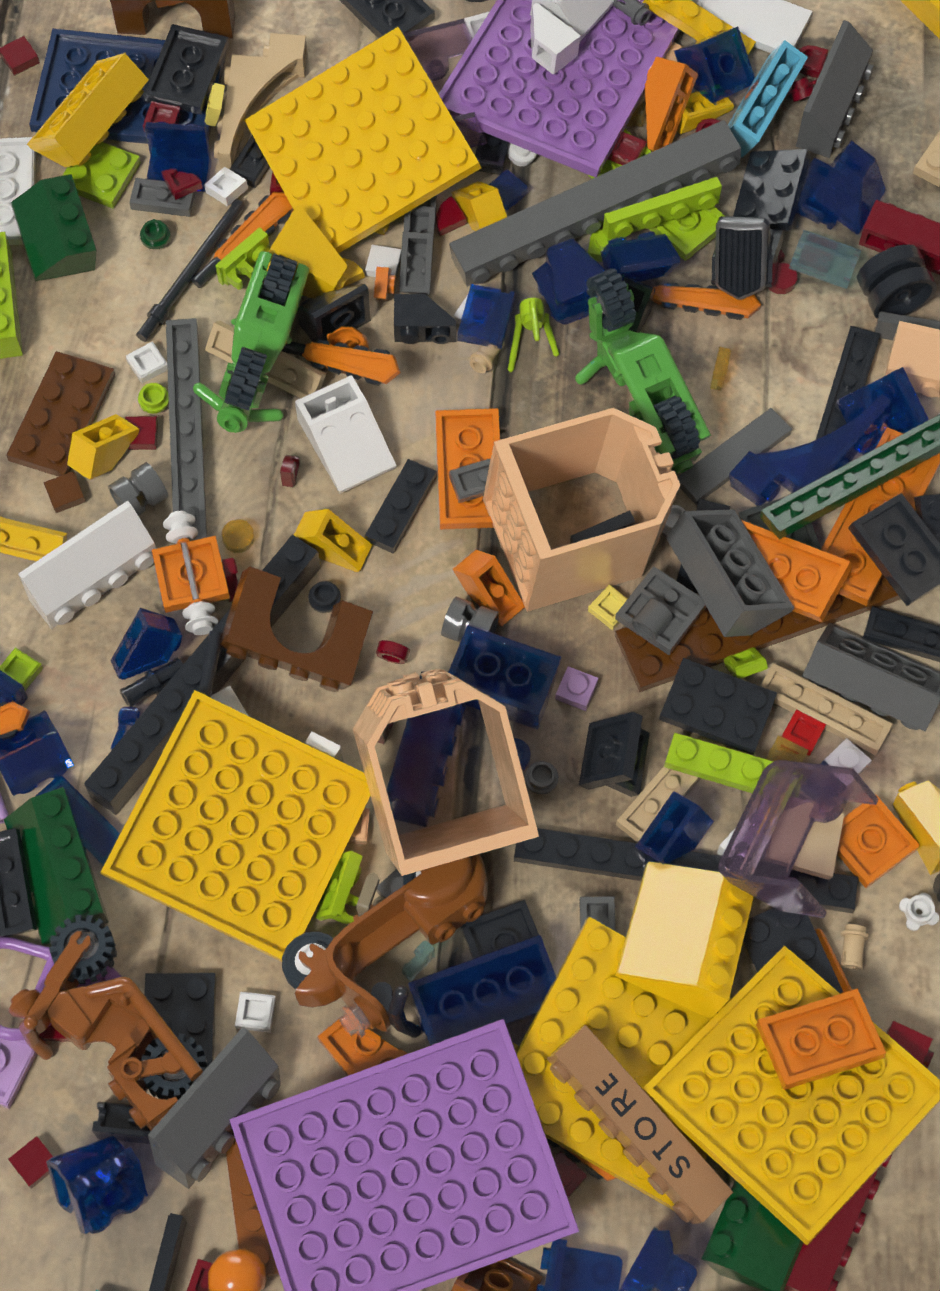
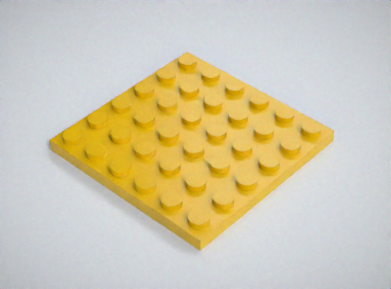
(363, 142)
(239, 826)
(631, 1024)
(797, 1146)

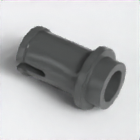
(635, 10)

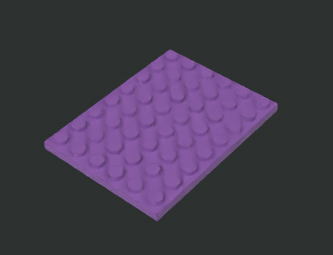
(563, 115)
(406, 1170)

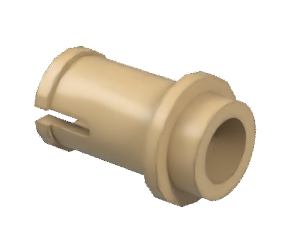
(483, 358)
(853, 946)

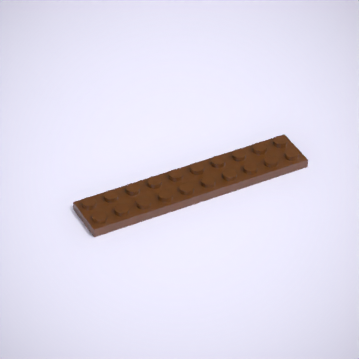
(709, 647)

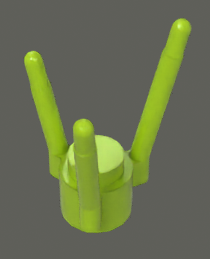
(532, 318)

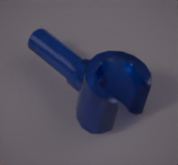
(126, 717)

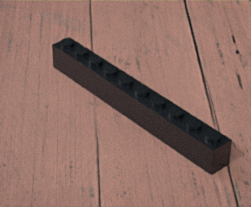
(142, 745)

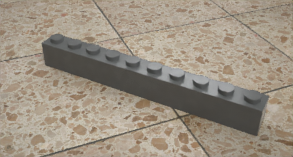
(583, 207)

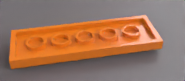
(841, 542)

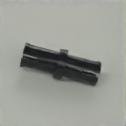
(151, 683)

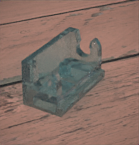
(825, 259)

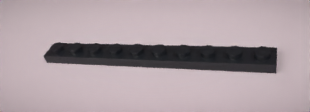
(625, 861)

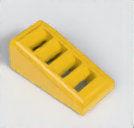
(691, 119)

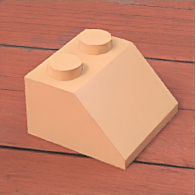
(918, 352)

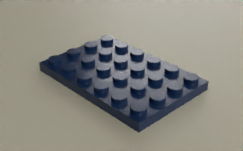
(72, 56)

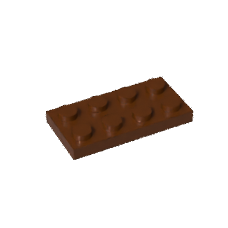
(62, 405)

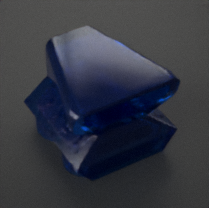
(564, 280)
(98, 1183)
(659, 1267)

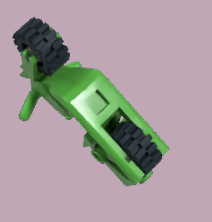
(258, 339)
(646, 369)

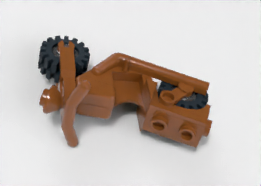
(112, 1014)

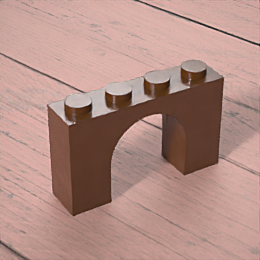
(215, 15)
(250, 635)

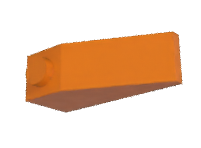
(666, 98)

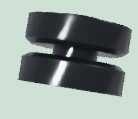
(897, 281)

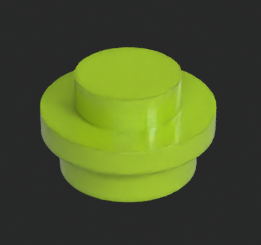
(153, 398)

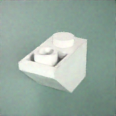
(552, 40)

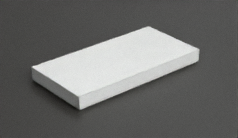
(762, 20)
(16, 177)

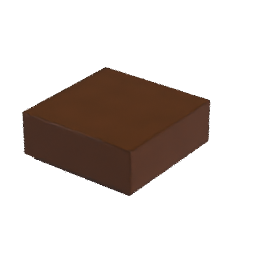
(64, 492)

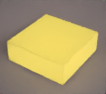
(214, 104)
(607, 606)

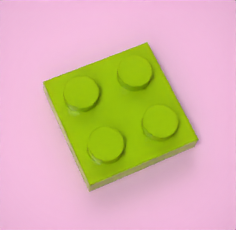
(104, 174)

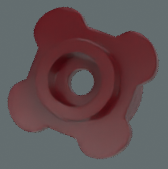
(801, 89)

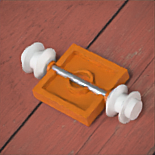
(190, 573)

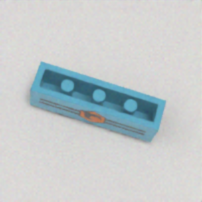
(766, 95)

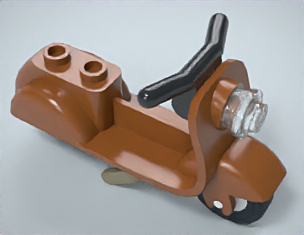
(429, 902)

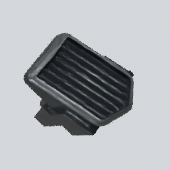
(745, 255)

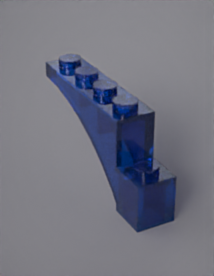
(760, 475)

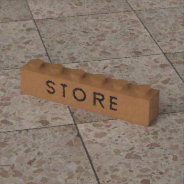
(639, 1126)

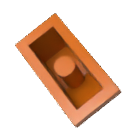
(489, 585)

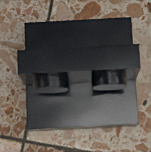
(615, 754)

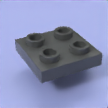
(661, 610)

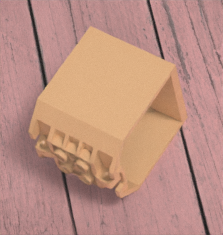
(595, 443)
(459, 836)

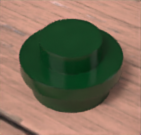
(155, 234)

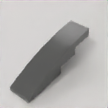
(418, 248)

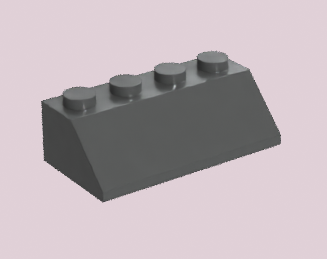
(835, 92)
(728, 571)
(875, 677)
(199, 1121)

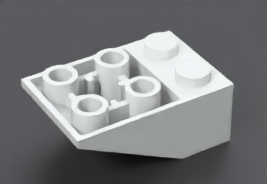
(344, 434)

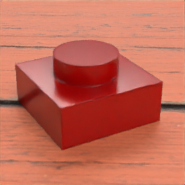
(804, 730)

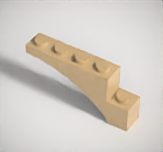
(252, 85)

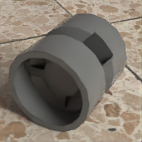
(140, 489)
(464, 613)

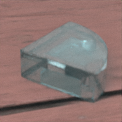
(424, 955)

